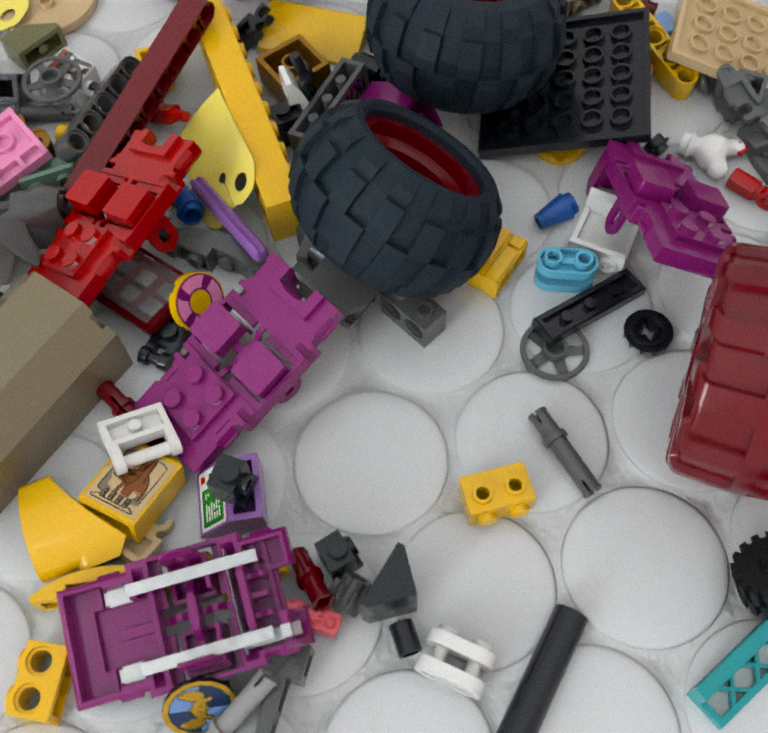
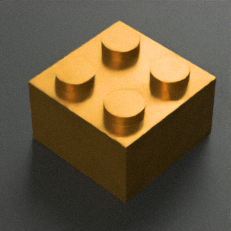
(279, 55)

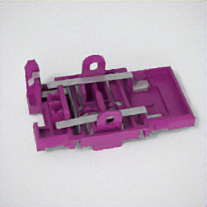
(119, 630)

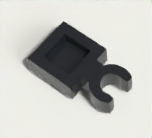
(251, 26)

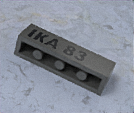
(344, 83)

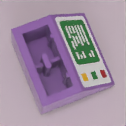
(222, 518)

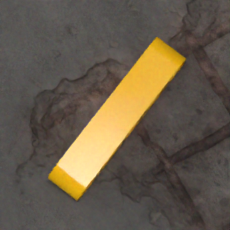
(674, 77)

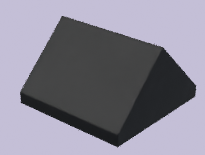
(392, 591)

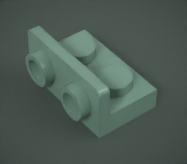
(53, 172)

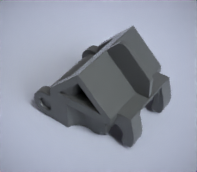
(740, 95)

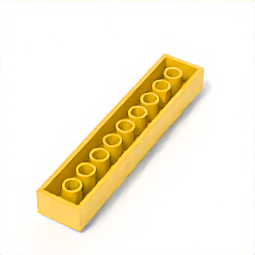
(250, 113)

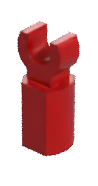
(748, 187)

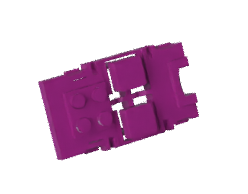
(670, 207)

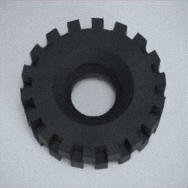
(751, 574)

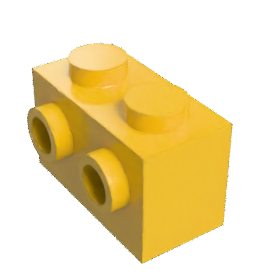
(496, 494)

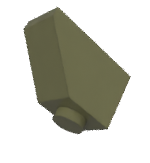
(33, 42)

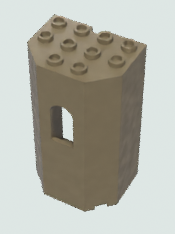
(49, 374)

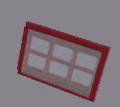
(141, 291)

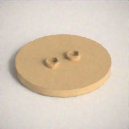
(66, 13)

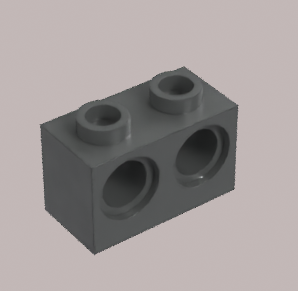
(417, 316)

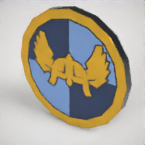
(195, 703)

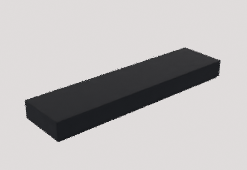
(588, 306)

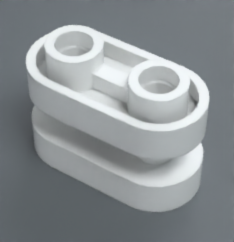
(475, 654)

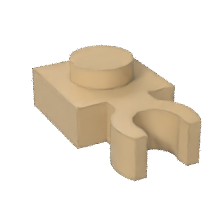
(149, 545)

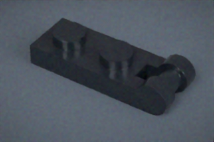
(168, 338)

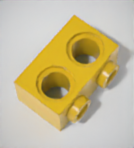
(52, 684)

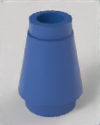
(187, 206)
(558, 210)

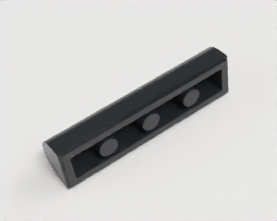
(544, 671)

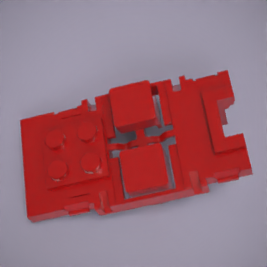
(94, 247)

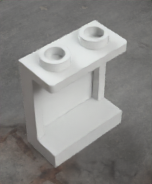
(591, 234)

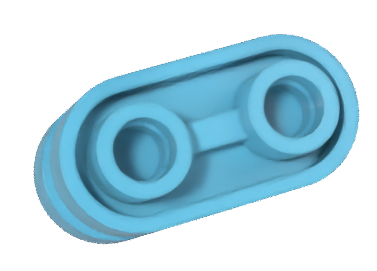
(565, 269)

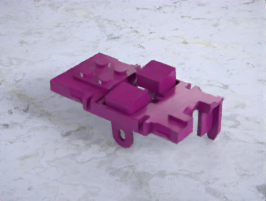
(199, 398)

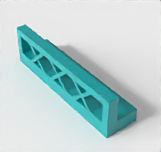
(725, 671)

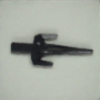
(305, 75)

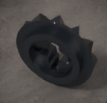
(655, 323)

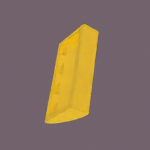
(328, 31)

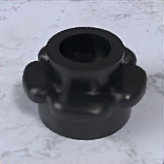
(657, 145)

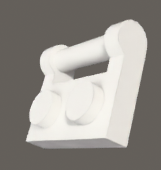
(136, 429)

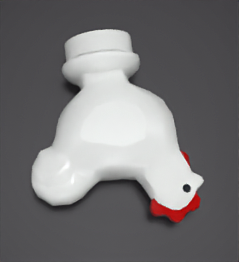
(711, 151)

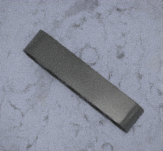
(91, 115)

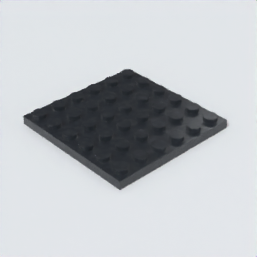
(591, 96)

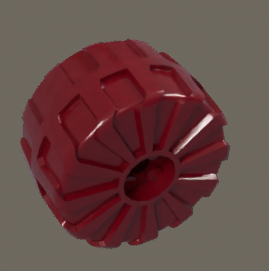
(723, 397)

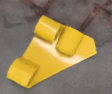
(63, 532)

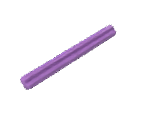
(230, 219)

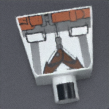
(89, 83)

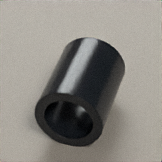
(405, 638)

